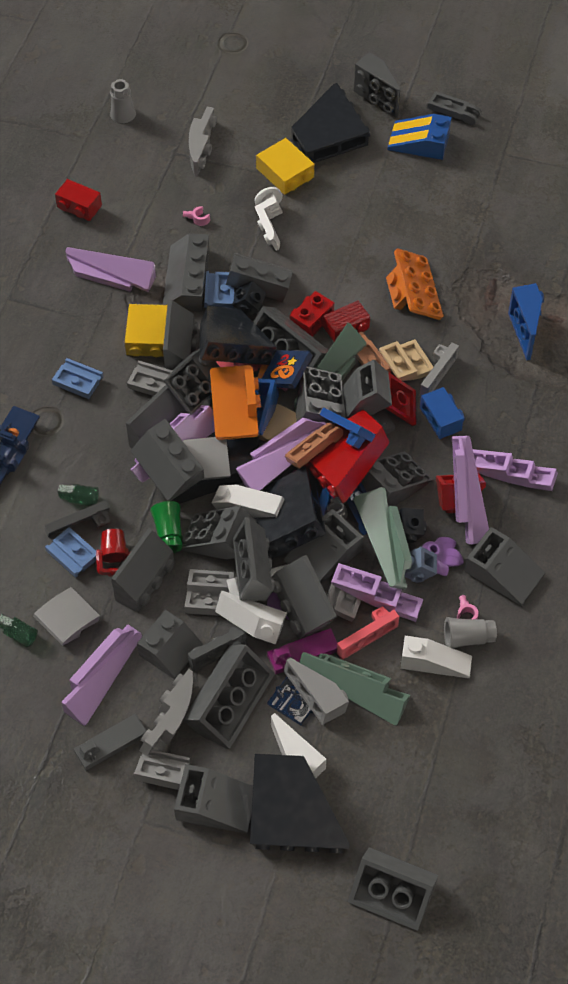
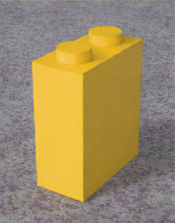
(285, 166)
(145, 330)

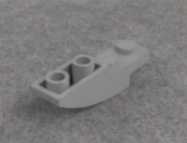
(199, 139)
(171, 712)

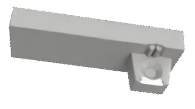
(446, 357)

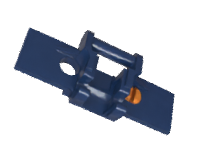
(14, 438)

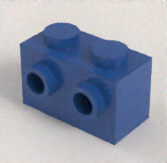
(442, 412)

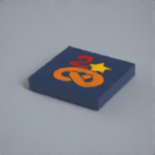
(287, 367)

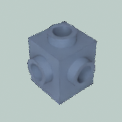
(423, 565)

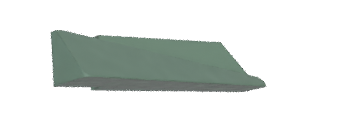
(340, 355)
(386, 535)
(361, 685)

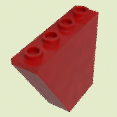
(343, 466)

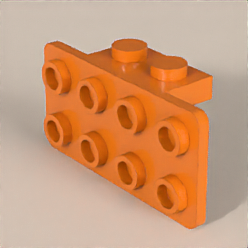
(413, 285)
(235, 402)

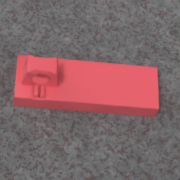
(383, 623)

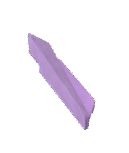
(112, 269)
(187, 427)
(270, 457)
(468, 493)
(98, 673)

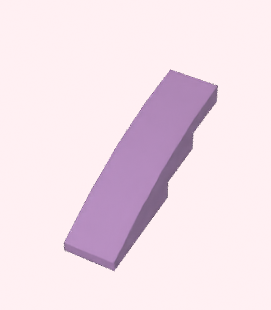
(514, 471)
(373, 591)

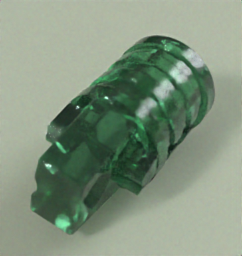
(79, 494)
(18, 630)

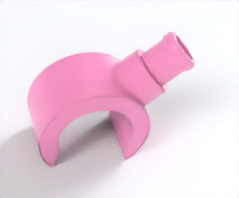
(200, 221)
(466, 607)

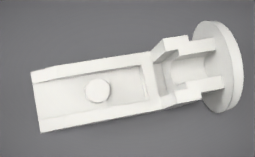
(268, 207)

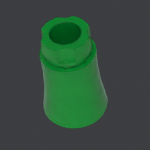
(168, 524)

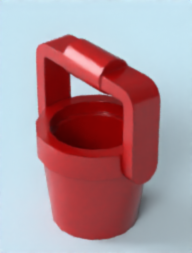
(112, 550)

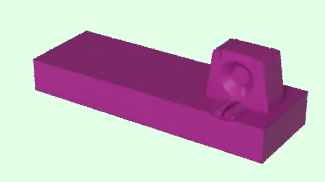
(321, 642)

